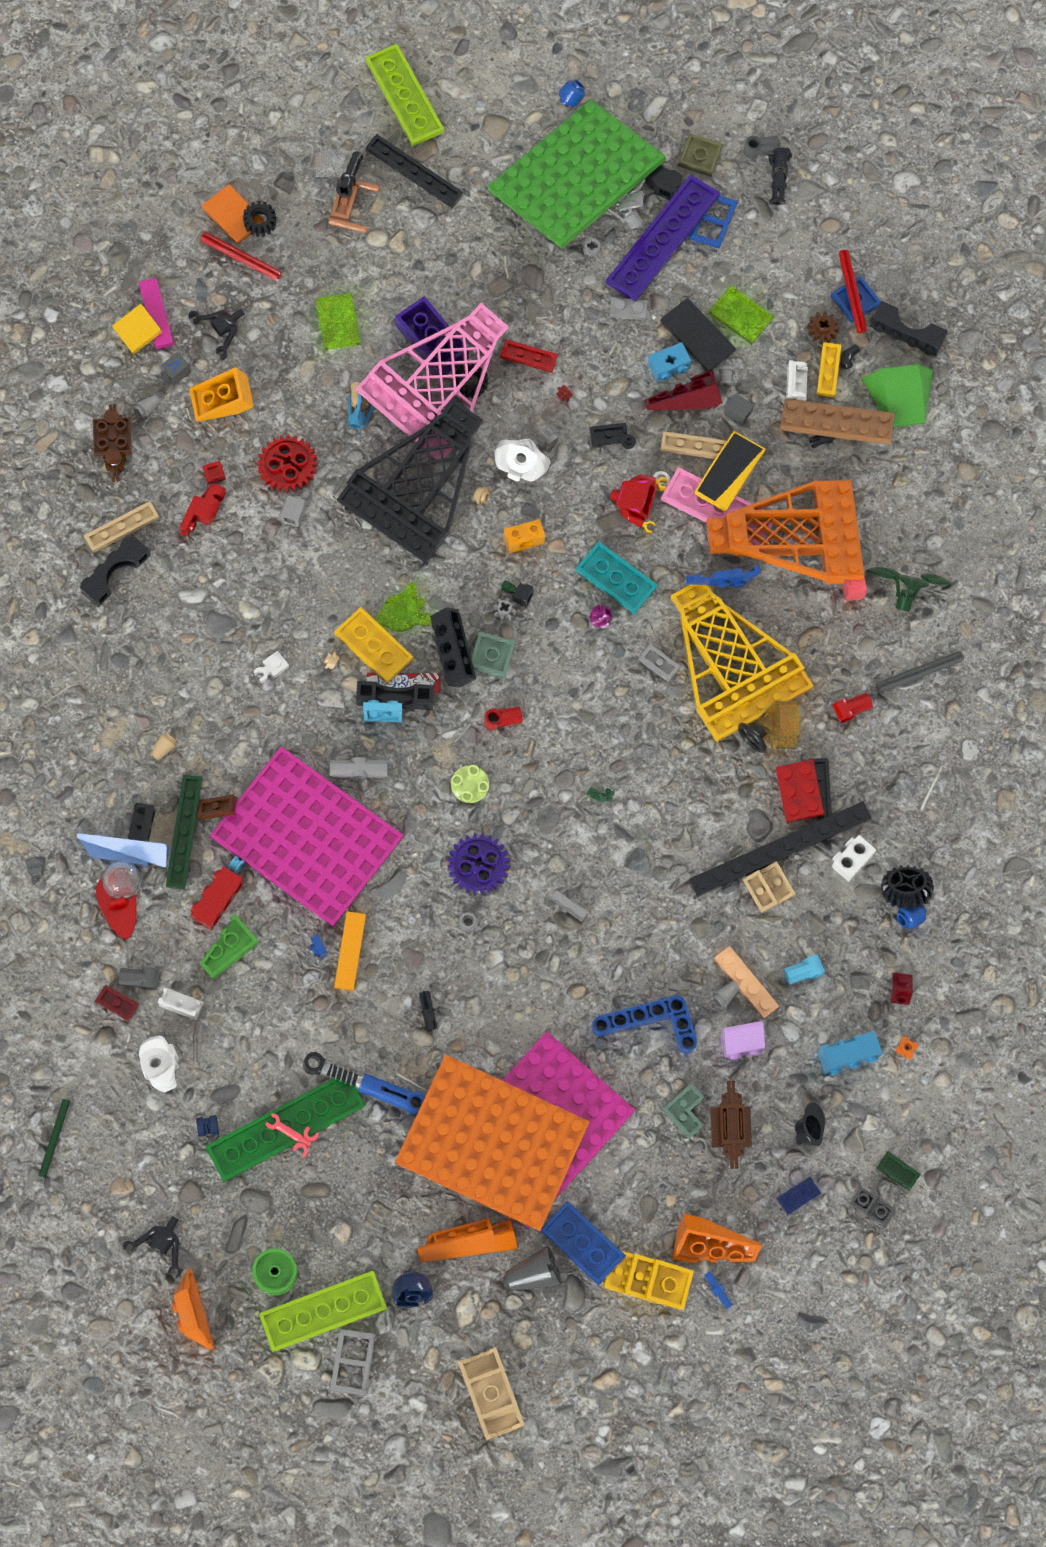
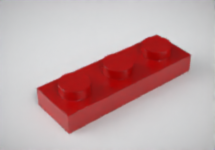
(528, 356)

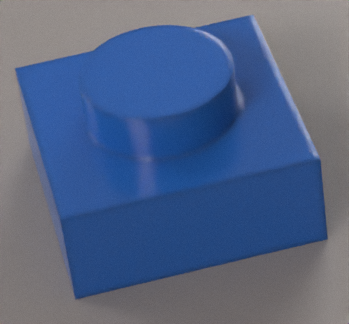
(317, 947)

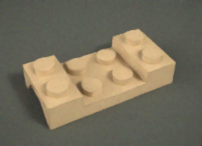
(491, 1394)

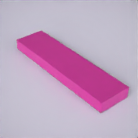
(155, 308)

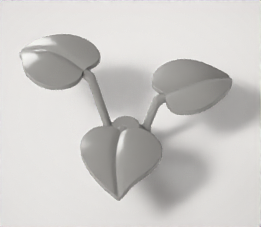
(633, 201)

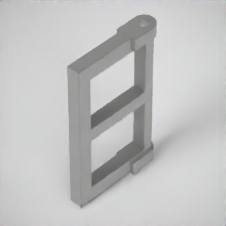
(367, 1364)

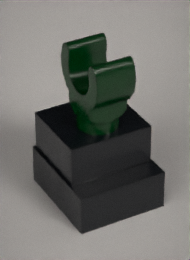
(521, 594)

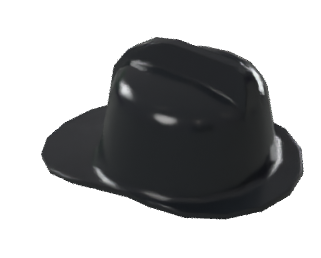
(811, 1126)

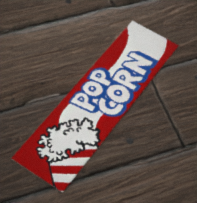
(408, 679)

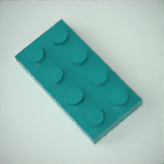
(616, 577)

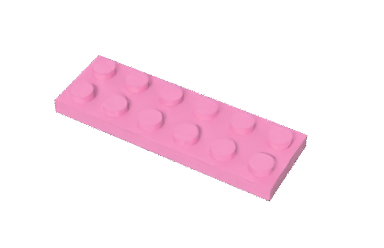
(681, 495)

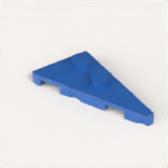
(725, 578)

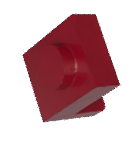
(901, 988)

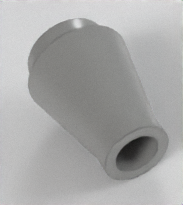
(145, 407)
(724, 996)

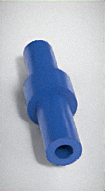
(718, 1290)

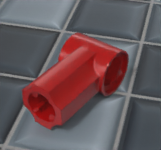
(847, 709)
(505, 717)

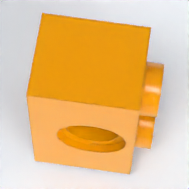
(524, 536)

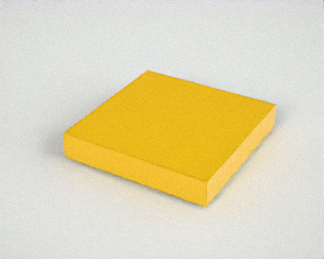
(137, 328)

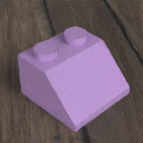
(743, 1040)

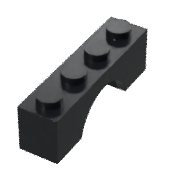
(927, 339)
(130, 553)
(413, 697)

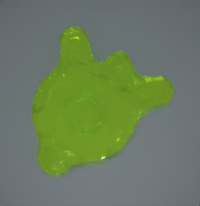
(402, 611)

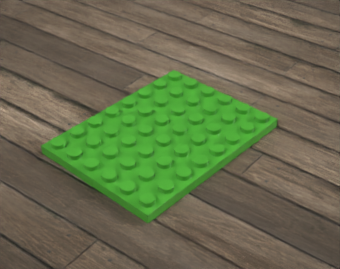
(576, 173)

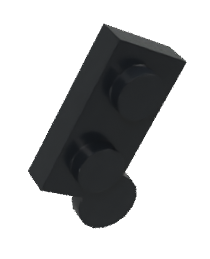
(611, 434)

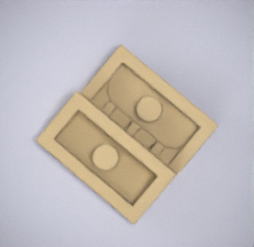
(769, 887)

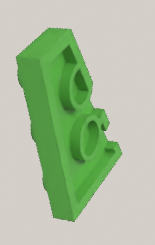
(230, 947)

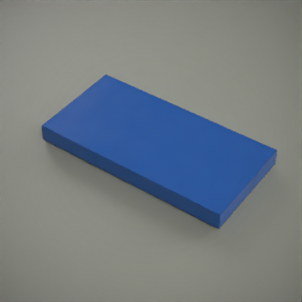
(583, 1243)

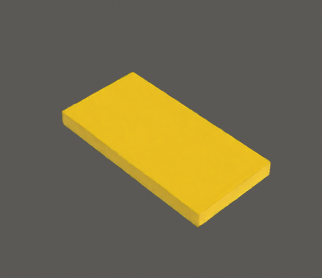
(374, 645)

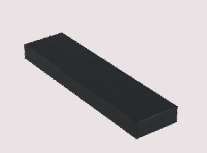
(823, 778)

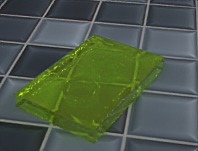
(741, 315)
(338, 321)

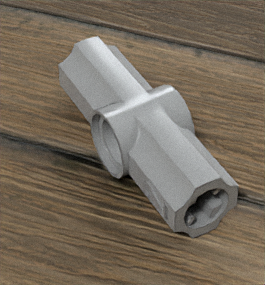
(359, 768)

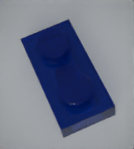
(798, 1196)

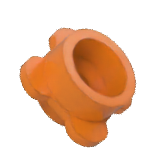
(904, 1052)

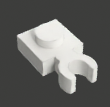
(273, 665)

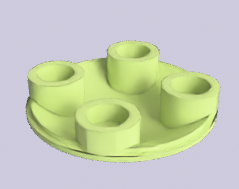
(470, 784)

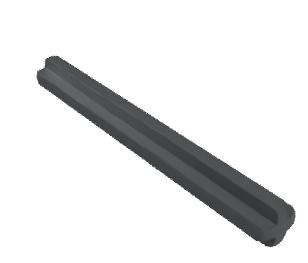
(919, 672)

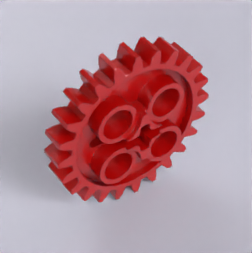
(297, 450)

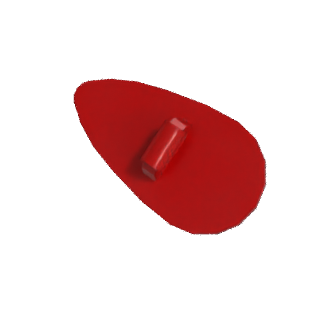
(118, 911)

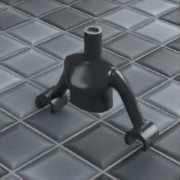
(222, 324)
(161, 1241)

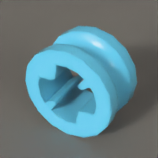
(236, 865)

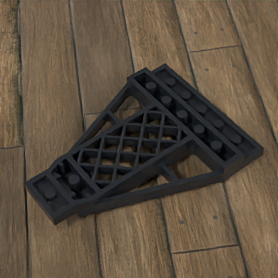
(393, 515)

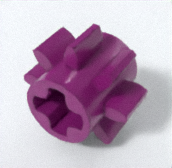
(601, 616)

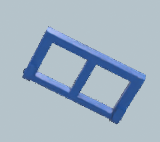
(725, 223)

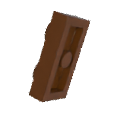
(217, 807)

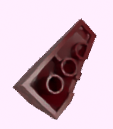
(697, 394)

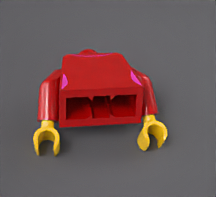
(637, 497)

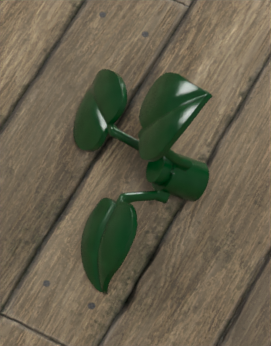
(905, 596)

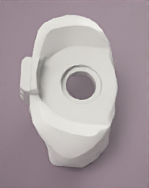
(517, 466)
(162, 1076)

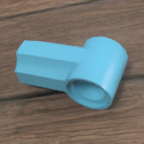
(808, 968)

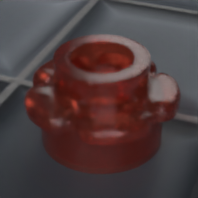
(564, 393)

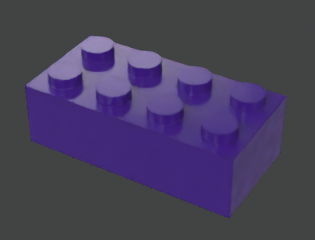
(422, 321)

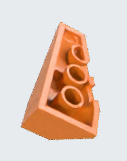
(704, 1240)

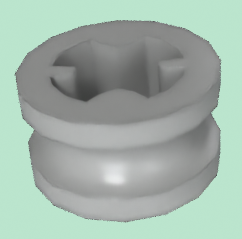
(586, 248)

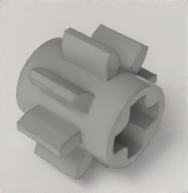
(547, 436)
(503, 615)

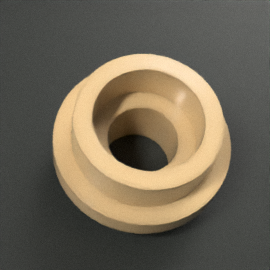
(481, 495)
(331, 660)

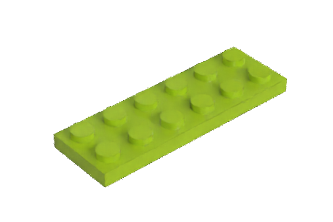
(404, 95)
(322, 1311)

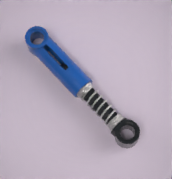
(365, 1083)

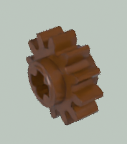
(816, 327)

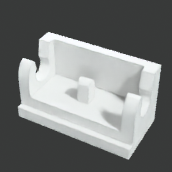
(796, 380)
(180, 1003)

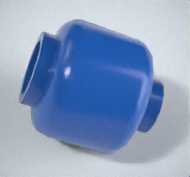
(572, 93)
(911, 917)

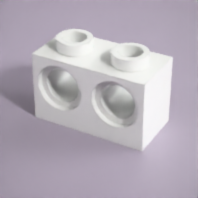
(856, 860)

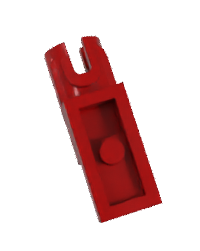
(203, 508)

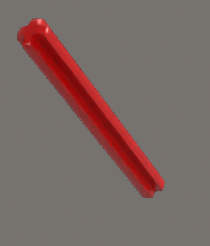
(241, 256)
(852, 291)

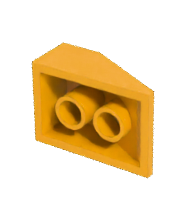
(221, 396)

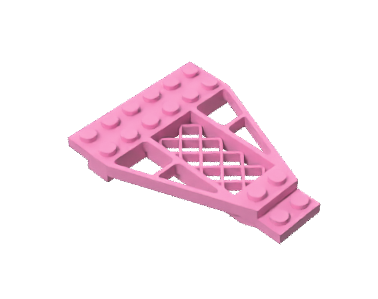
(404, 404)

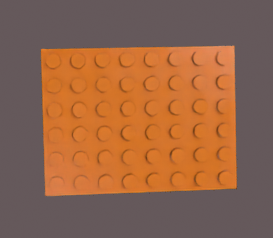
(492, 1142)

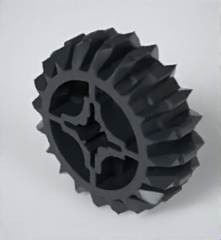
(907, 887)

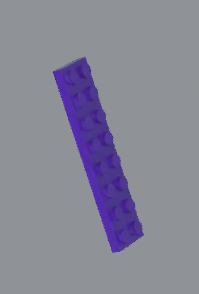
(662, 238)

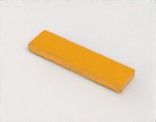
(350, 951)

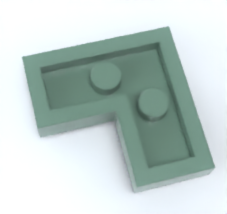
(680, 1111)

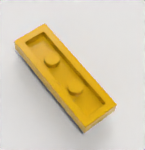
(828, 369)

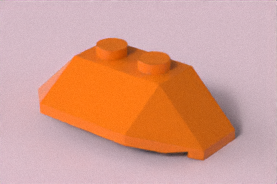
(191, 1311)

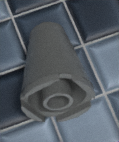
(534, 1272)

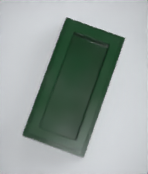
(898, 1171)

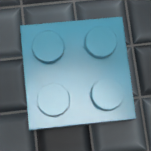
(382, 712)

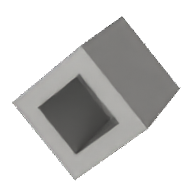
(293, 510)

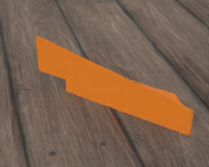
(469, 1240)

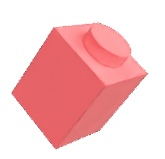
(854, 589)

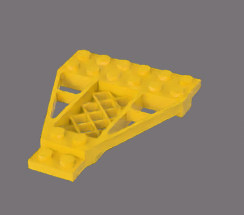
(746, 699)

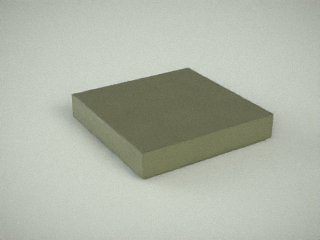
(700, 155)

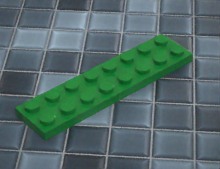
(257, 1143)

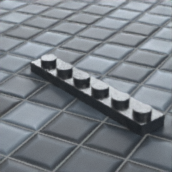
(414, 171)

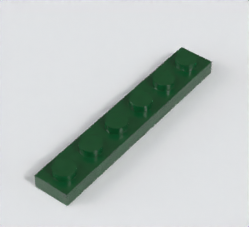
(184, 832)

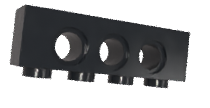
(453, 647)

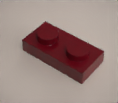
(117, 1003)

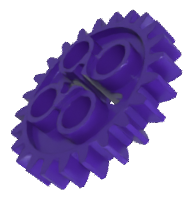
(486, 848)

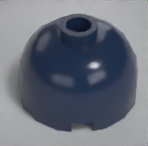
(411, 1288)

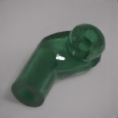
(599, 796)

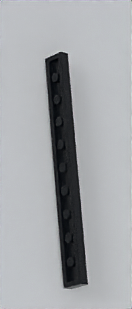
(780, 849)

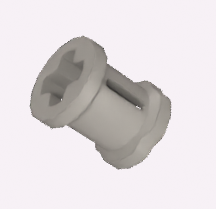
(726, 377)

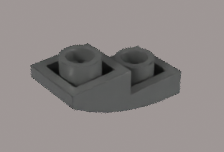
(872, 1207)

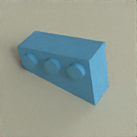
(849, 1053)

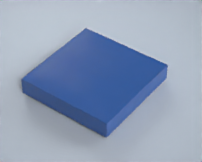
(867, 297)

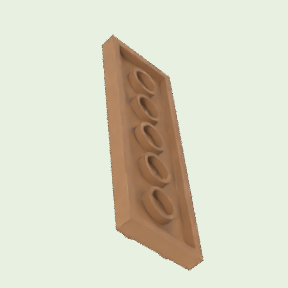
(837, 421)

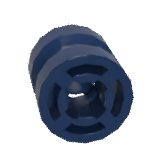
(202, 1126)

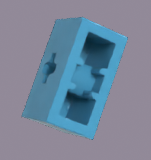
(678, 362)

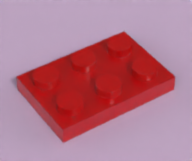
(799, 791)

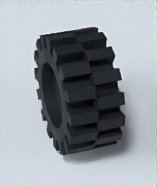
(257, 209)
(470, 389)

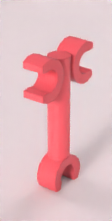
(303, 1141)

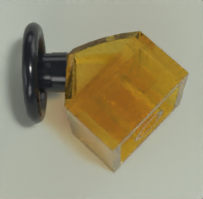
(777, 725)

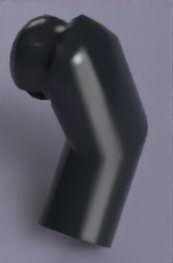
(846, 356)

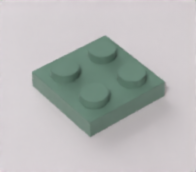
(492, 654)

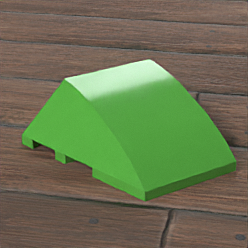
(902, 392)

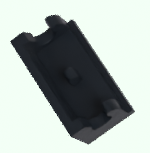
(142, 822)

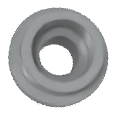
(468, 915)

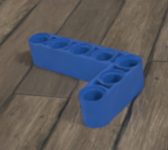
(649, 1018)

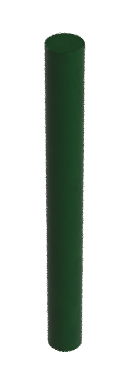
(54, 1138)

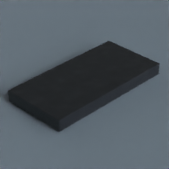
(698, 335)

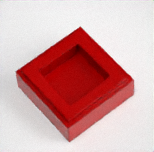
(214, 472)

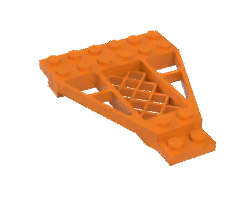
(835, 523)

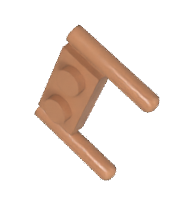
(343, 207)

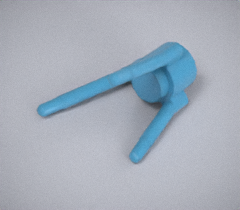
(357, 419)

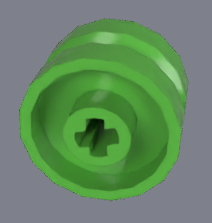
(275, 1284)

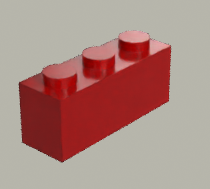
(216, 898)

